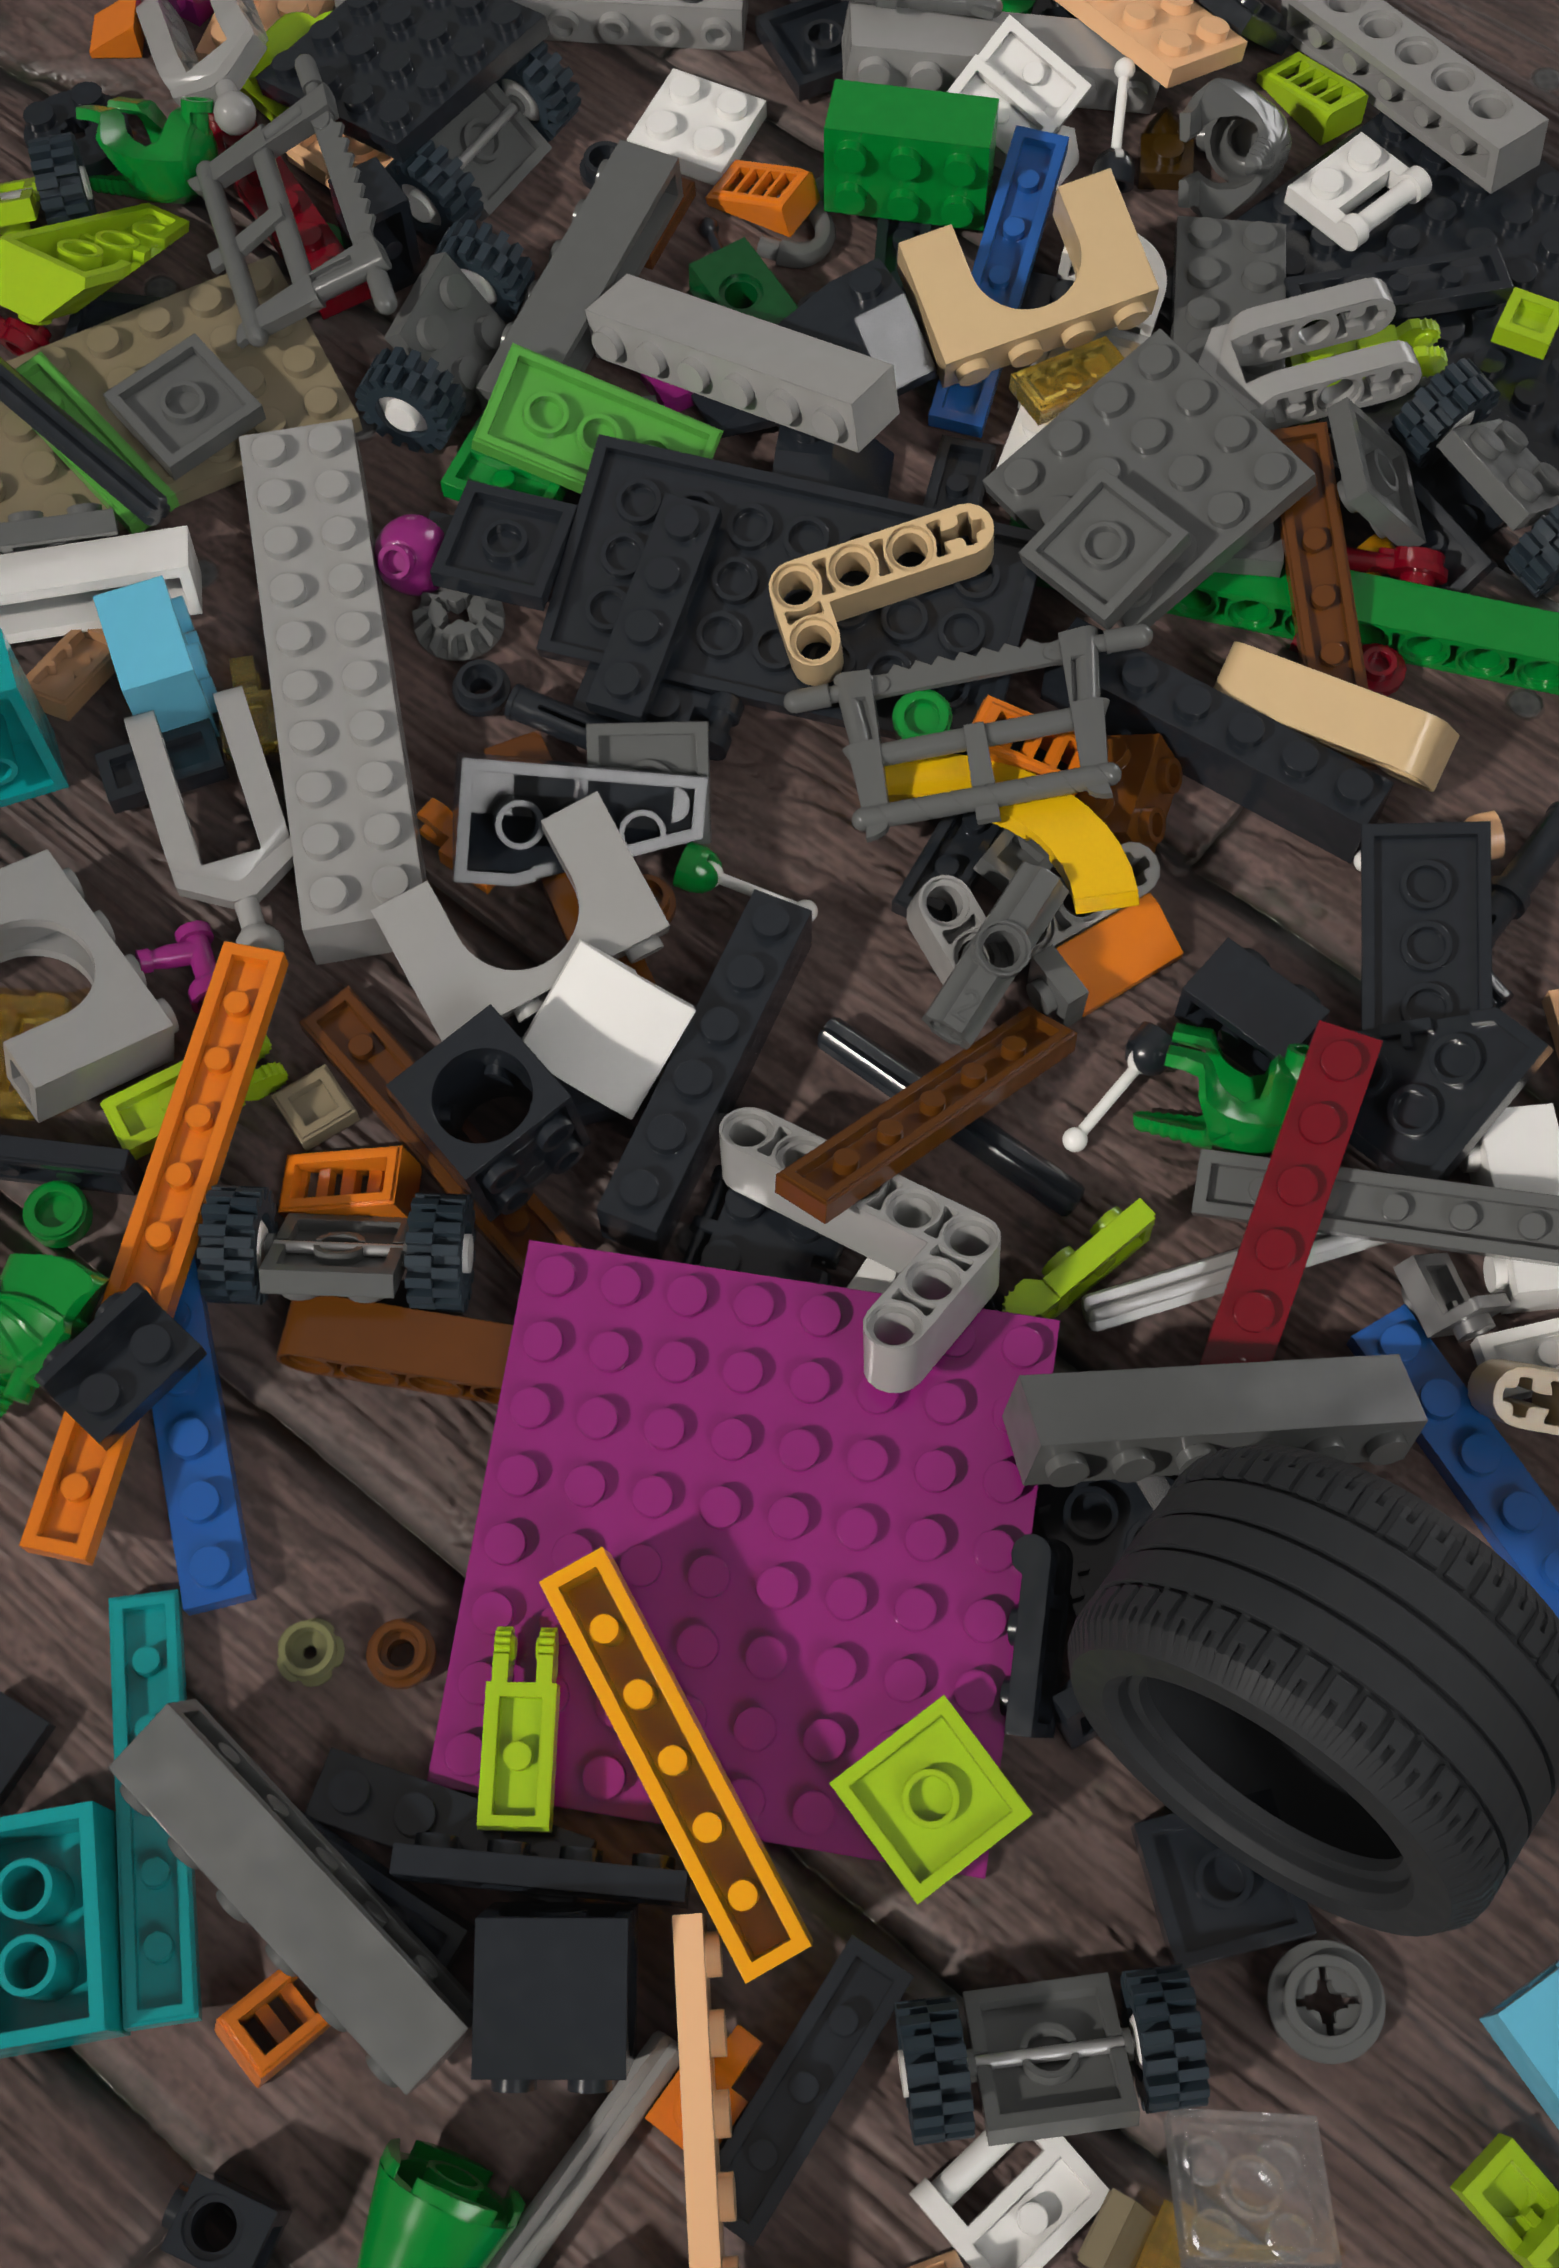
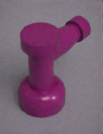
(191, 949)

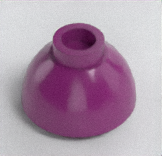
(407, 552)

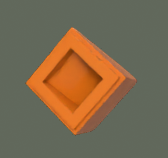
(117, 32)

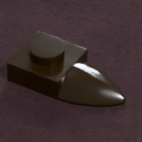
(1162, 155)

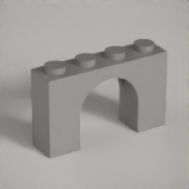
(613, 916)
(117, 1026)

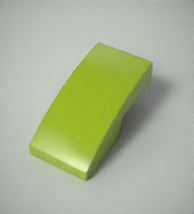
(1513, 2202)

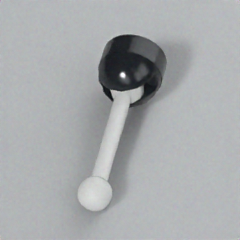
(1115, 157)
(1145, 1056)

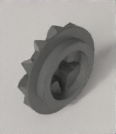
(460, 639)
(1345, 1973)

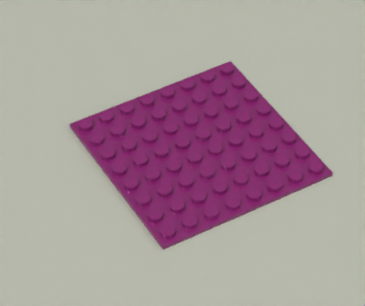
(778, 1518)

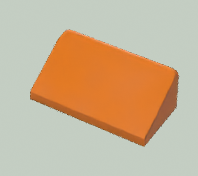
(1121, 951)

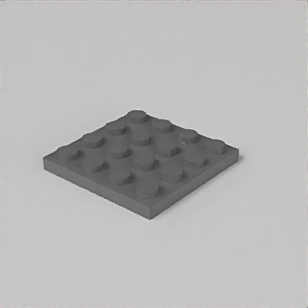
(1177, 445)

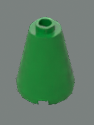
(435, 2211)

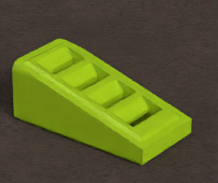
(1325, 116)

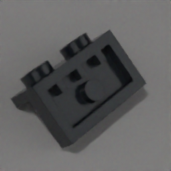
(119, 1364)

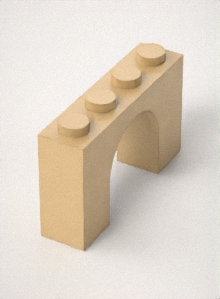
(976, 335)

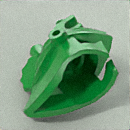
(40, 1307)

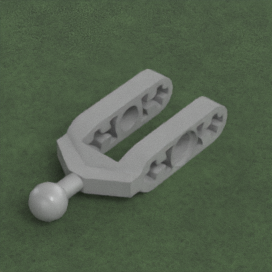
(220, 72)
(1280, 396)
(233, 881)

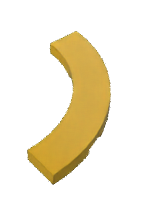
(1064, 826)

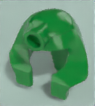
(159, 169)
(1238, 1109)

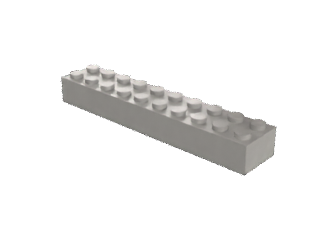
(331, 685)

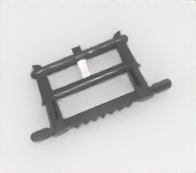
(309, 288)
(857, 696)

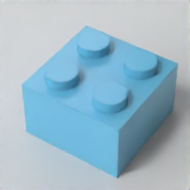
(154, 654)

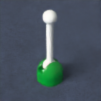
(702, 870)

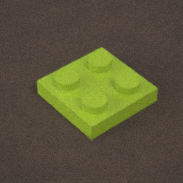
(930, 1799)

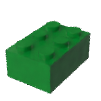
(909, 154)

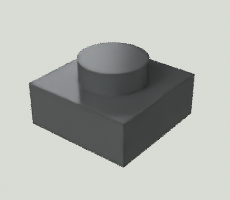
(1006, 856)
(1055, 987)

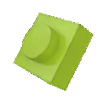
(1527, 323)

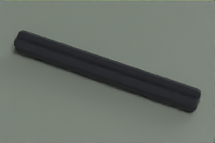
(81, 447)
(979, 1138)

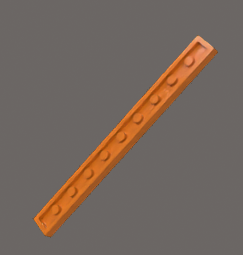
(163, 1227)

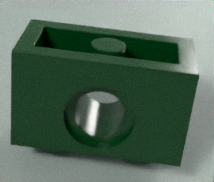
(741, 282)

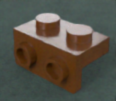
(1144, 792)

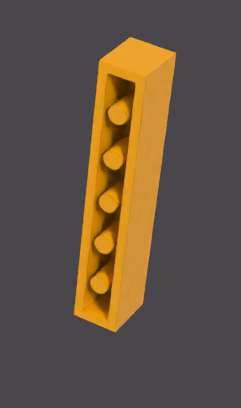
(677, 1764)

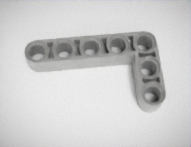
(938, 1246)

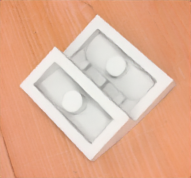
(1028, 79)
(607, 1029)

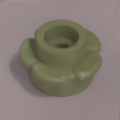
(297, 1639)

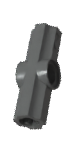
(976, 984)

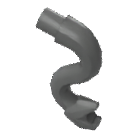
(803, 254)

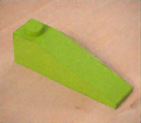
(75, 261)

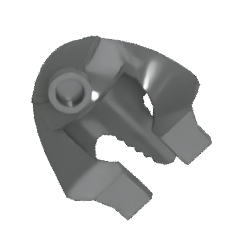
(1242, 140)

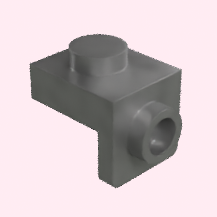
(1442, 1302)

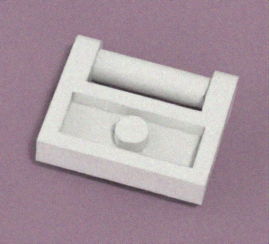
(1347, 181)
(1027, 2218)

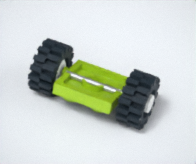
(58, 186)

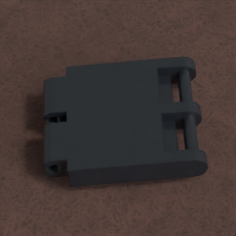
(758, 1239)

